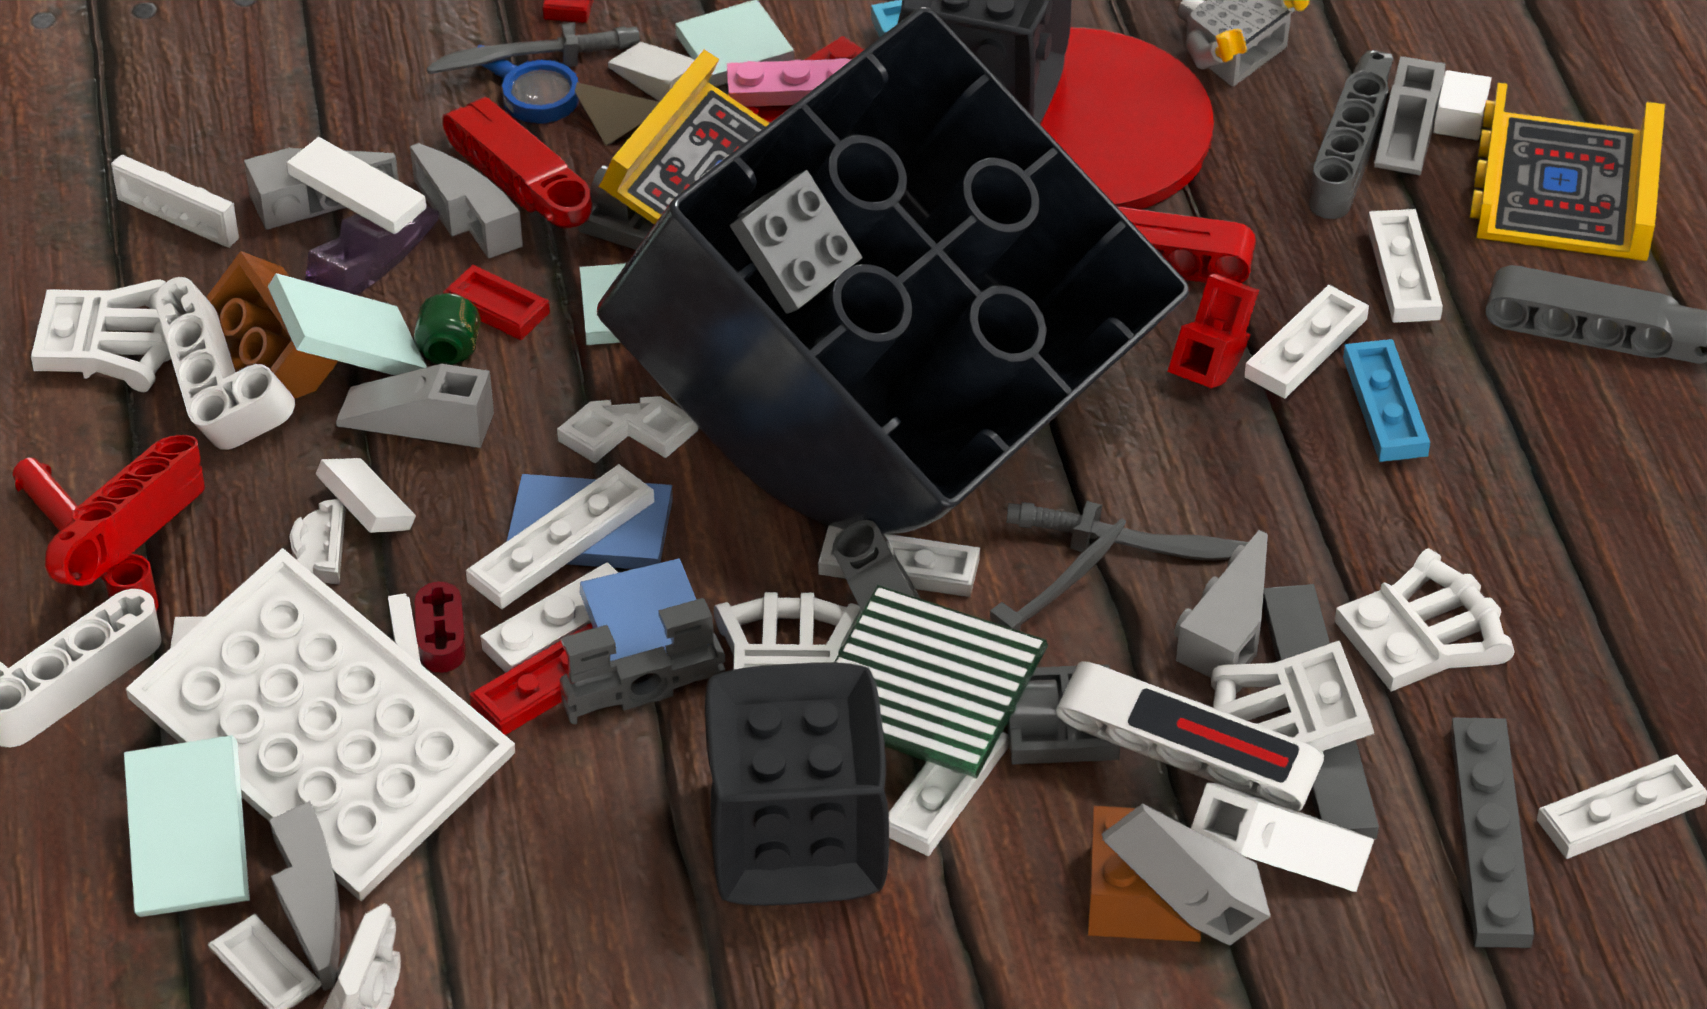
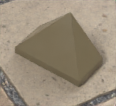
(612, 112)

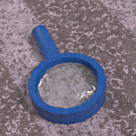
(537, 89)

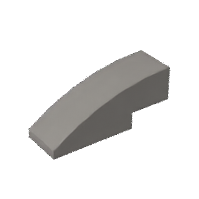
(1410, 115)
(467, 201)
(309, 889)

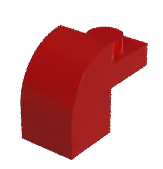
(1218, 337)

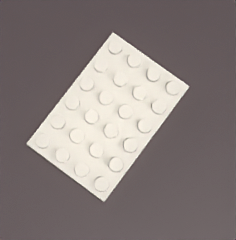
(324, 718)

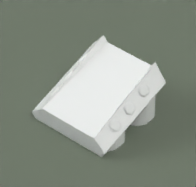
(369, 966)

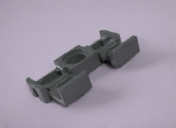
(609, 683)

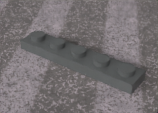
(1491, 833)

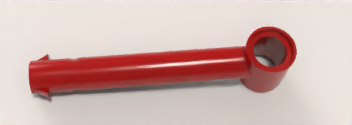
(57, 505)

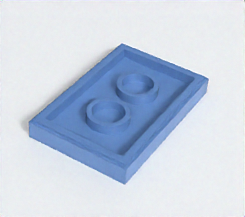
(630, 546)

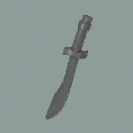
(568, 43)
(1089, 527)
(1085, 562)

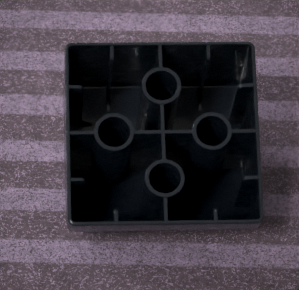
(965, 328)

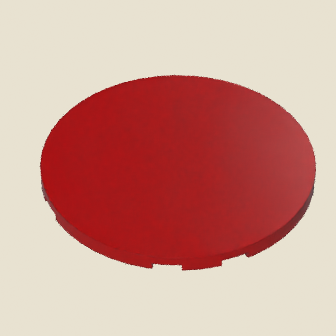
(1130, 117)

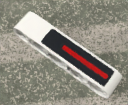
(1189, 735)

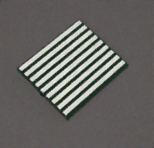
(941, 677)

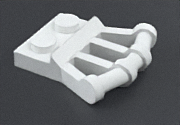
(76, 340)
(770, 609)
(1400, 643)
(1312, 684)

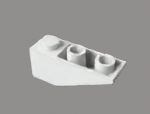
(1282, 836)

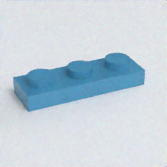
(1386, 400)

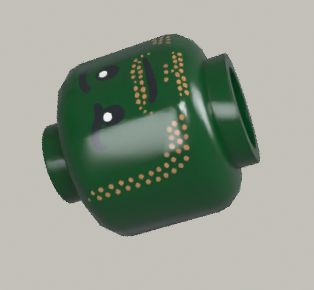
(447, 328)

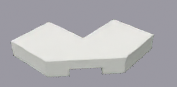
(603, 426)

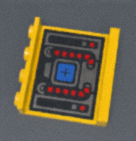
(679, 142)
(1568, 182)

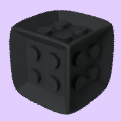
(1014, 39)
(797, 783)

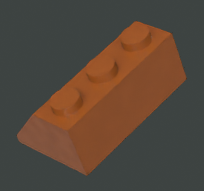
(256, 329)

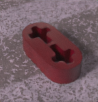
(432, 627)

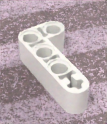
(219, 401)
(76, 665)

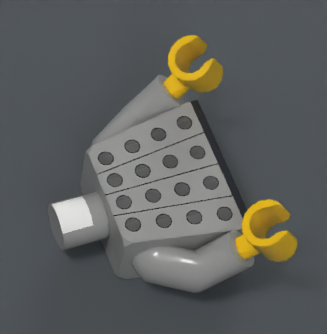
(1236, 34)

